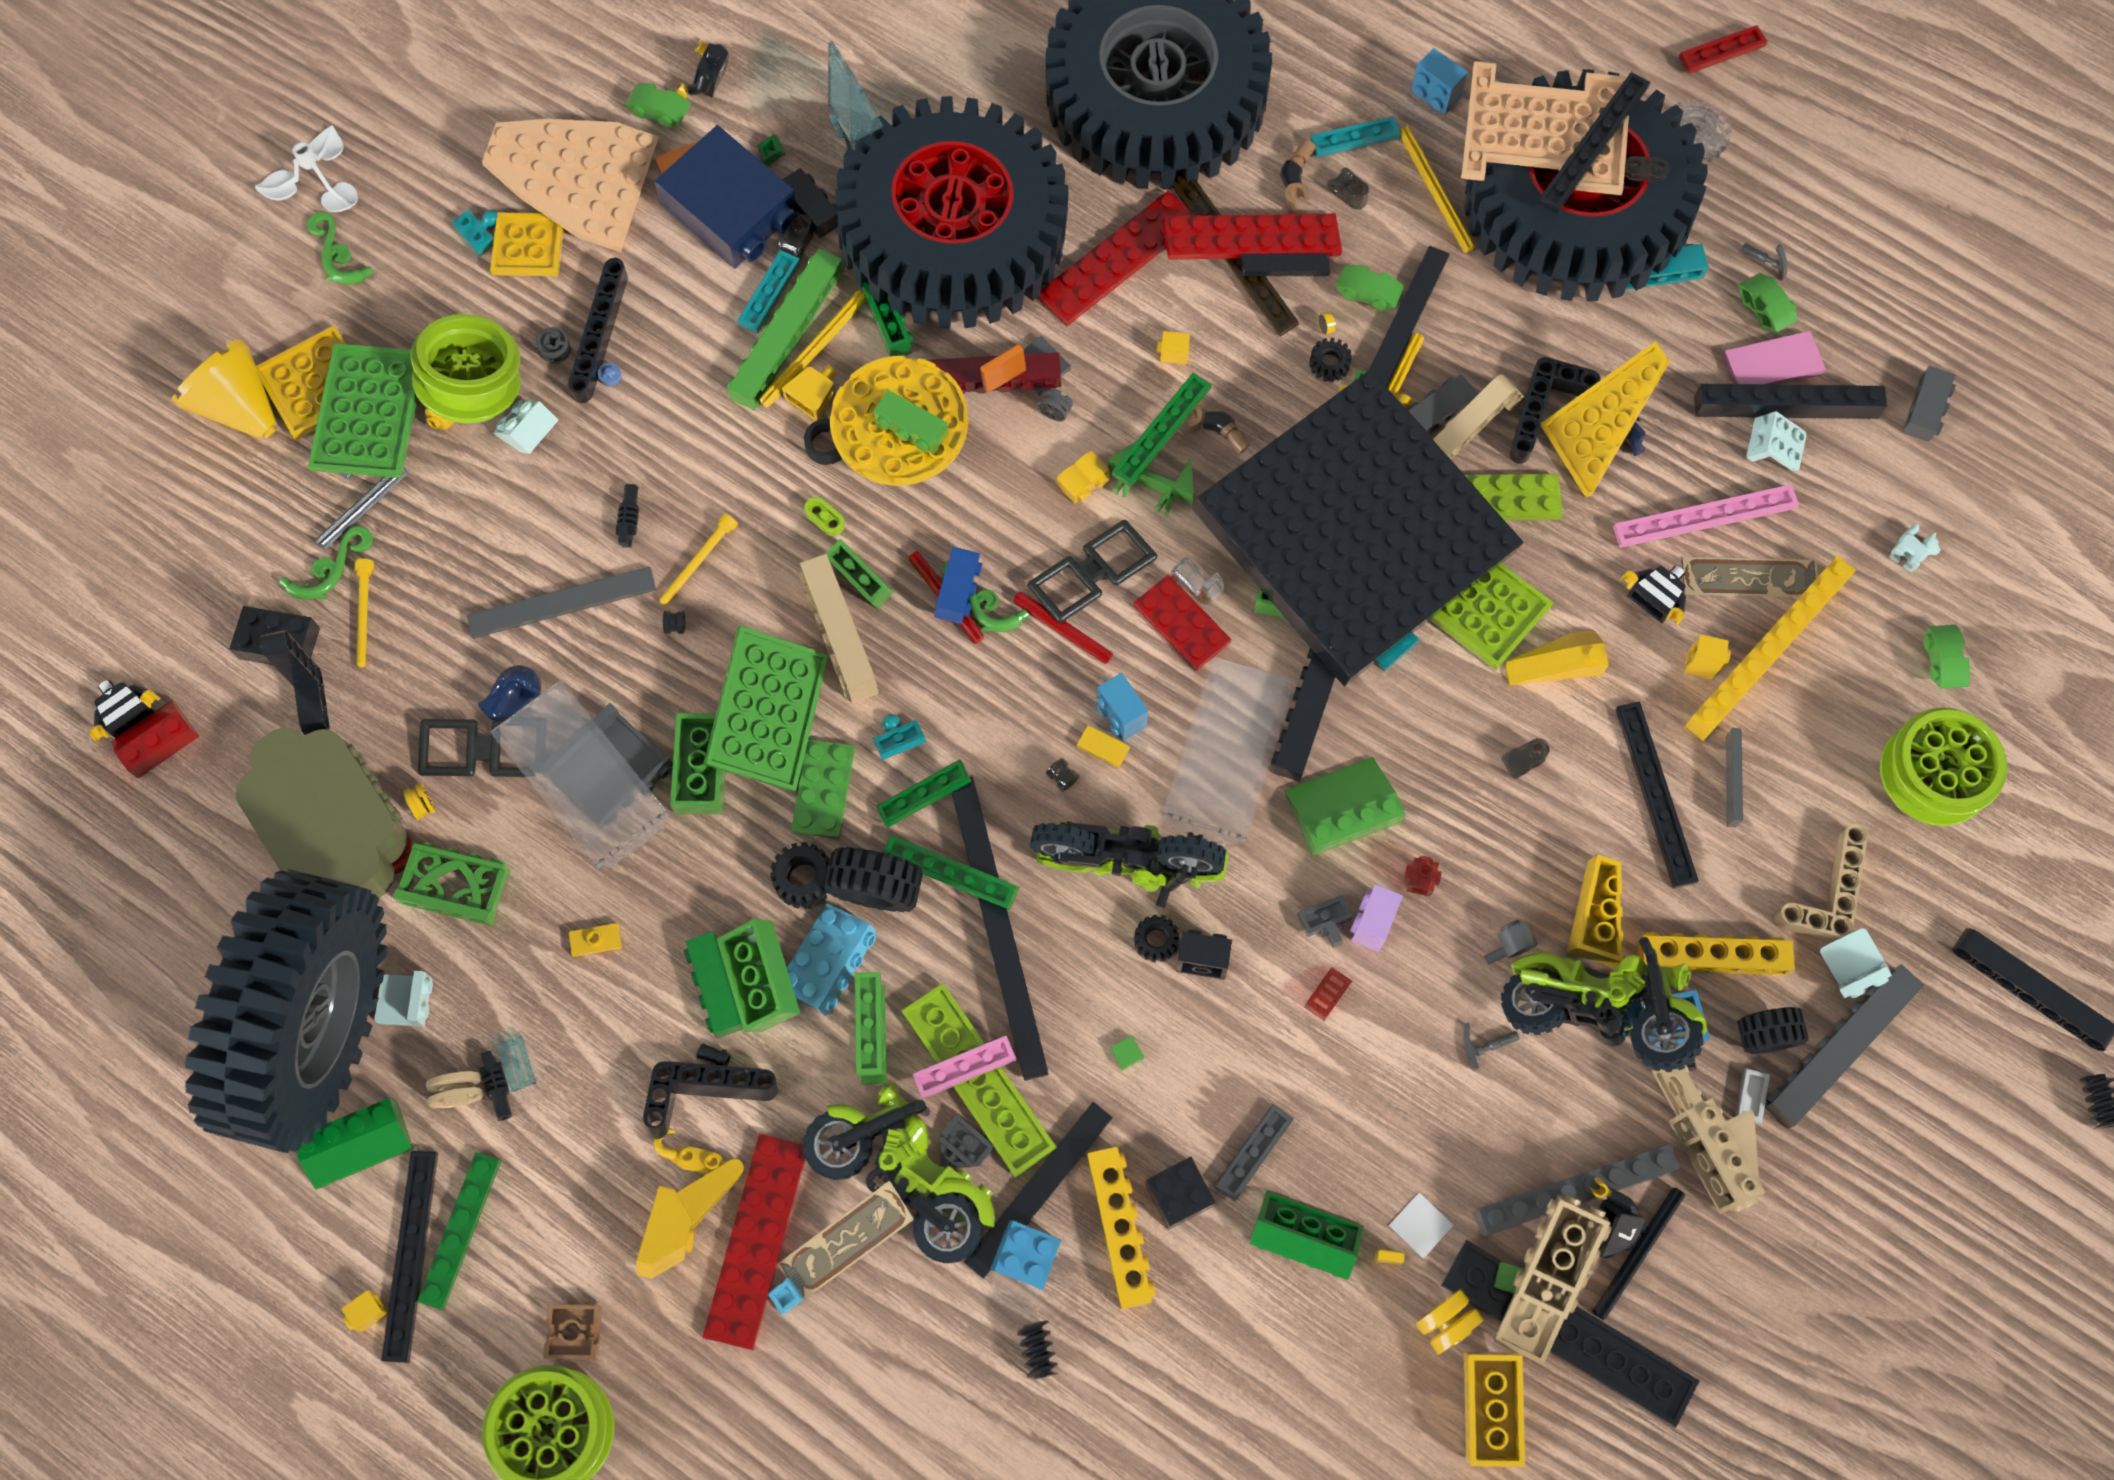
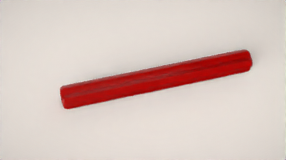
(935, 584)
(1063, 628)

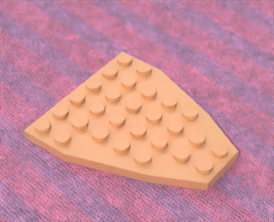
(575, 172)

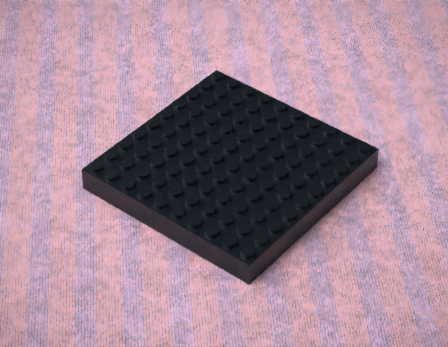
(1356, 526)

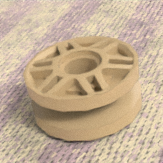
(454, 1089)

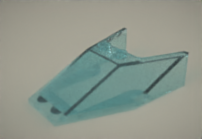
(849, 106)

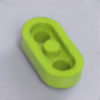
(826, 517)

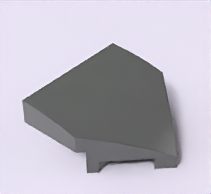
(963, 1144)

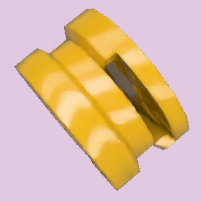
(419, 801)

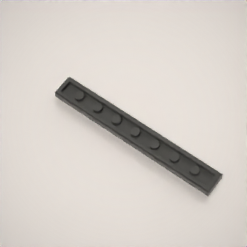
(561, 602)

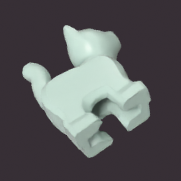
(1913, 549)

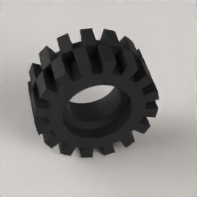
(1329, 371)
(1149, 925)

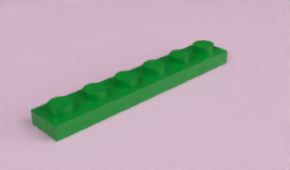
(1161, 430)
(954, 873)
(459, 1231)

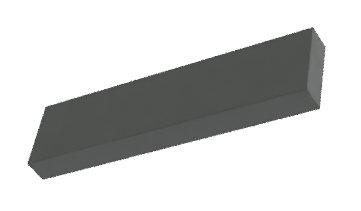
(1734, 780)
(1253, 1152)

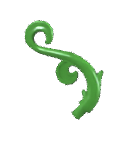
(330, 251)
(336, 568)
(990, 624)

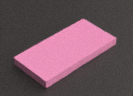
(1775, 360)

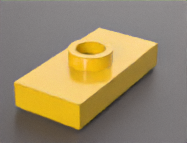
(595, 940)

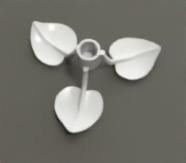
(327, 146)

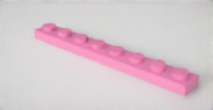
(1705, 516)

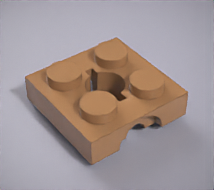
(585, 1345)

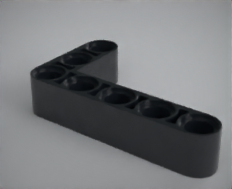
(1537, 401)
(304, 676)
(700, 1086)

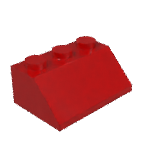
(154, 739)

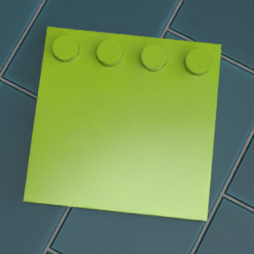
(1494, 615)

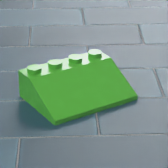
(1345, 806)

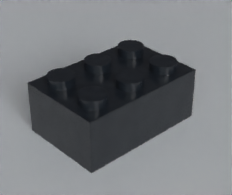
(258, 622)

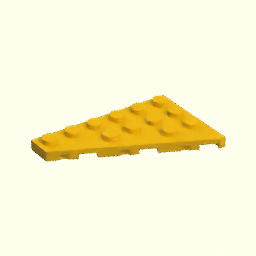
(1597, 421)

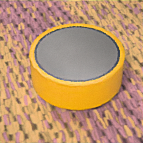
(1326, 323)

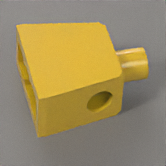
(811, 391)

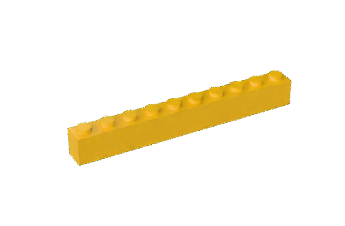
(1770, 648)

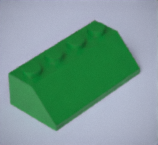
(355, 1143)
(1307, 1235)

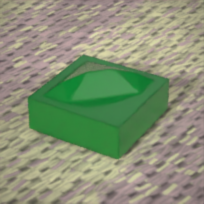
(771, 149)

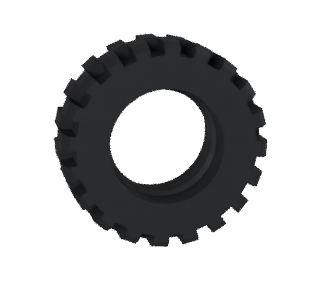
(873, 879)

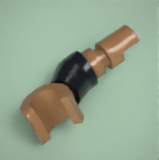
(1291, 174)
(1220, 423)

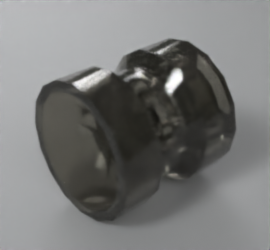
(1062, 774)

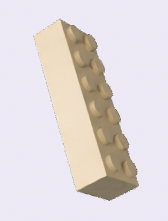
(837, 629)

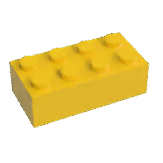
(1494, 1409)

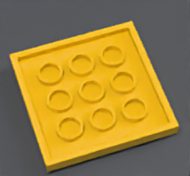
(298, 380)

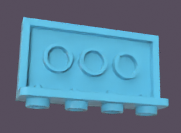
(829, 958)

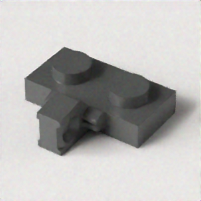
(1326, 919)

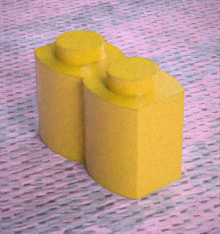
(1083, 477)

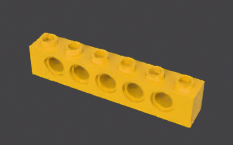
(1779, 950)
(1128, 1295)

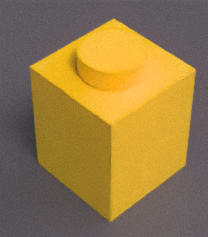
(1174, 347)
(364, 1311)

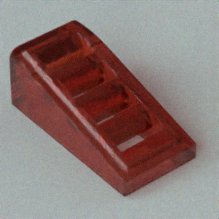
(1318, 1010)

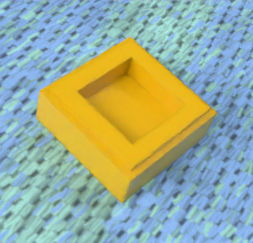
(1389, 1257)

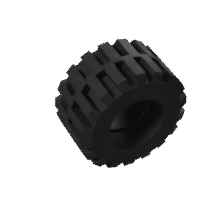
(788, 862)
(1773, 1030)

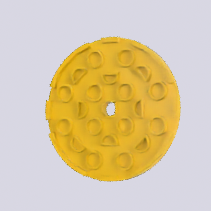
(879, 452)

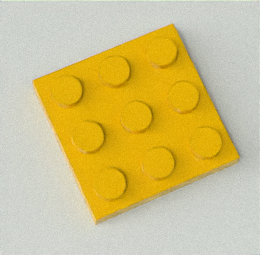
(526, 245)

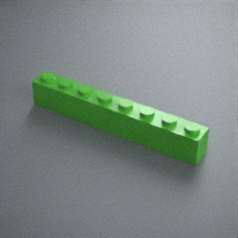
(785, 329)

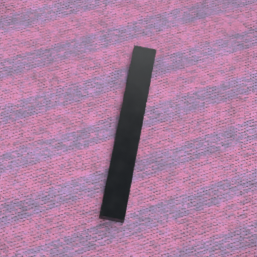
(1593, 143)
(1409, 313)
(1656, 795)
(1041, 1185)
(409, 1257)

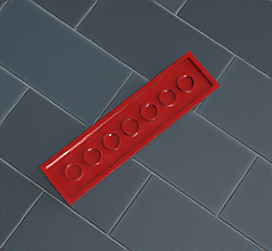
(1250, 234)
(1111, 261)
(755, 1242)

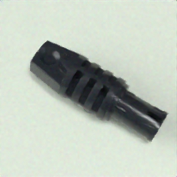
(628, 516)
(495, 1085)

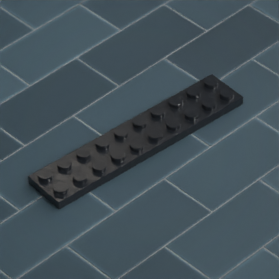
(1584, 1343)

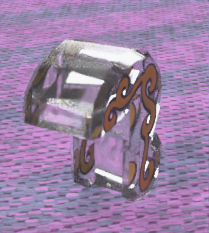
(1197, 581)

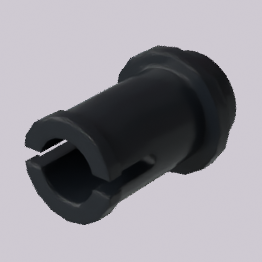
(713, 1055)

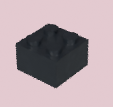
(1204, 954)
(1180, 1193)

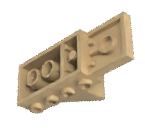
(1728, 1144)
(1552, 1276)

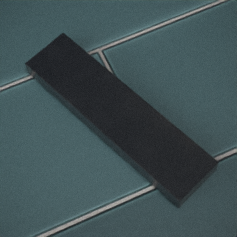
(1285, 264)

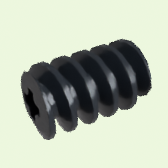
(2101, 1098)
(1037, 1350)

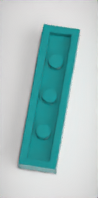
(1355, 136)
(769, 291)

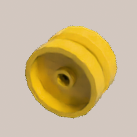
(1451, 1325)

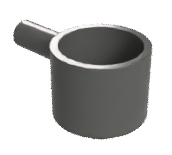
(1515, 939)

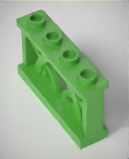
(470, 911)

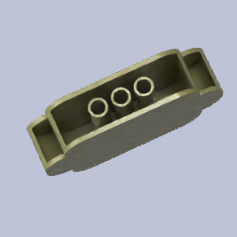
(322, 809)

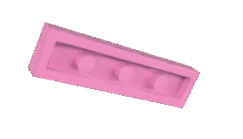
(964, 1067)

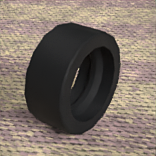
(819, 457)

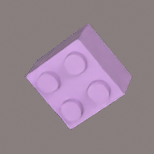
(1378, 914)

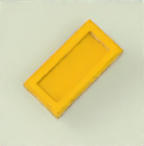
(1103, 746)

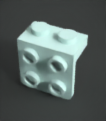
(1777, 438)
(1855, 963)
(404, 1000)

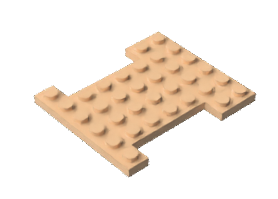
(1540, 127)

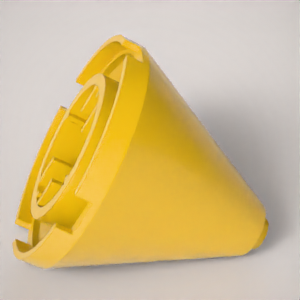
(229, 392)

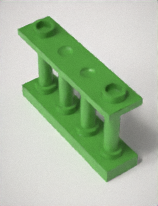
(870, 1028)

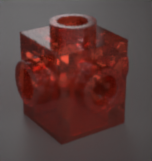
(1422, 876)

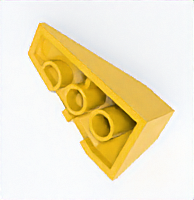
(1566, 657)

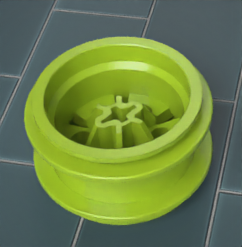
(463, 350)
(1952, 732)
(591, 1442)

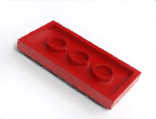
(1182, 622)

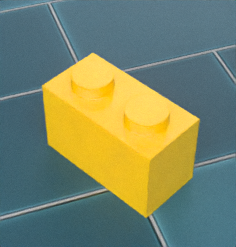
(1707, 656)

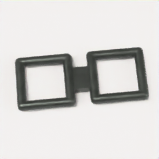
(1092, 570)
(478, 749)

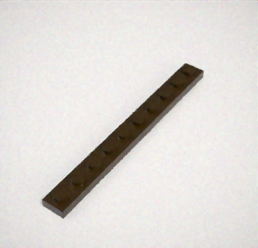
(1257, 286)

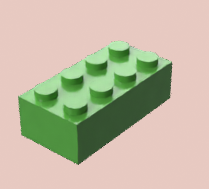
(694, 785)
(758, 975)

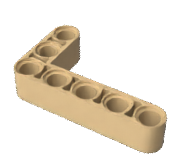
(1478, 414)
(1837, 892)

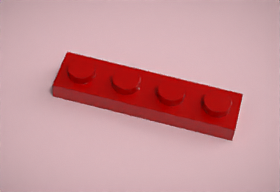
(1722, 49)

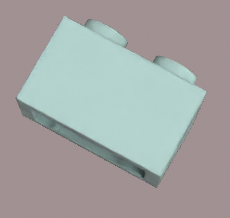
(525, 425)

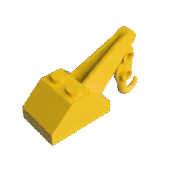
(676, 1214)

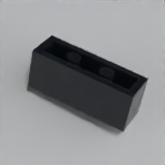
(812, 202)

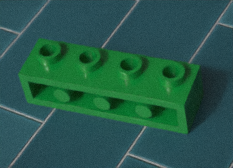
(890, 326)

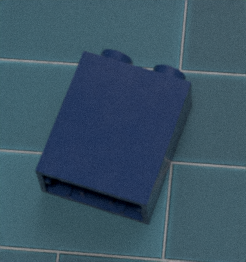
(727, 197)

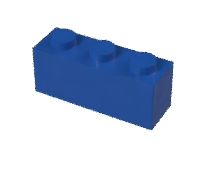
(958, 585)

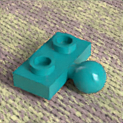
(475, 231)
(897, 737)

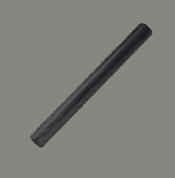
(1638, 1253)

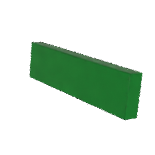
(923, 793)

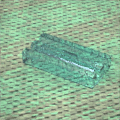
(502, 1050)

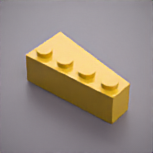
(1597, 920)

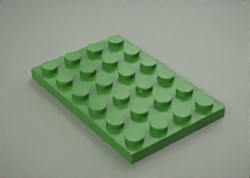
(365, 412)
(766, 709)

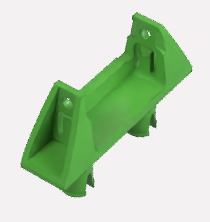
(1181, 489)

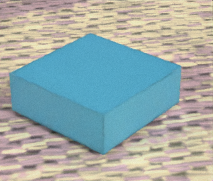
(785, 1296)

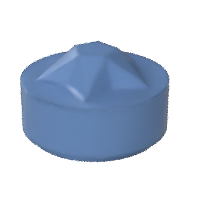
(609, 374)

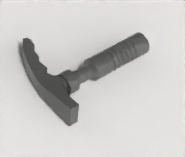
(1780, 264)
(1492, 1045)

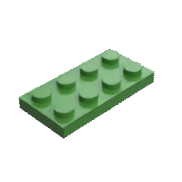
(823, 789)

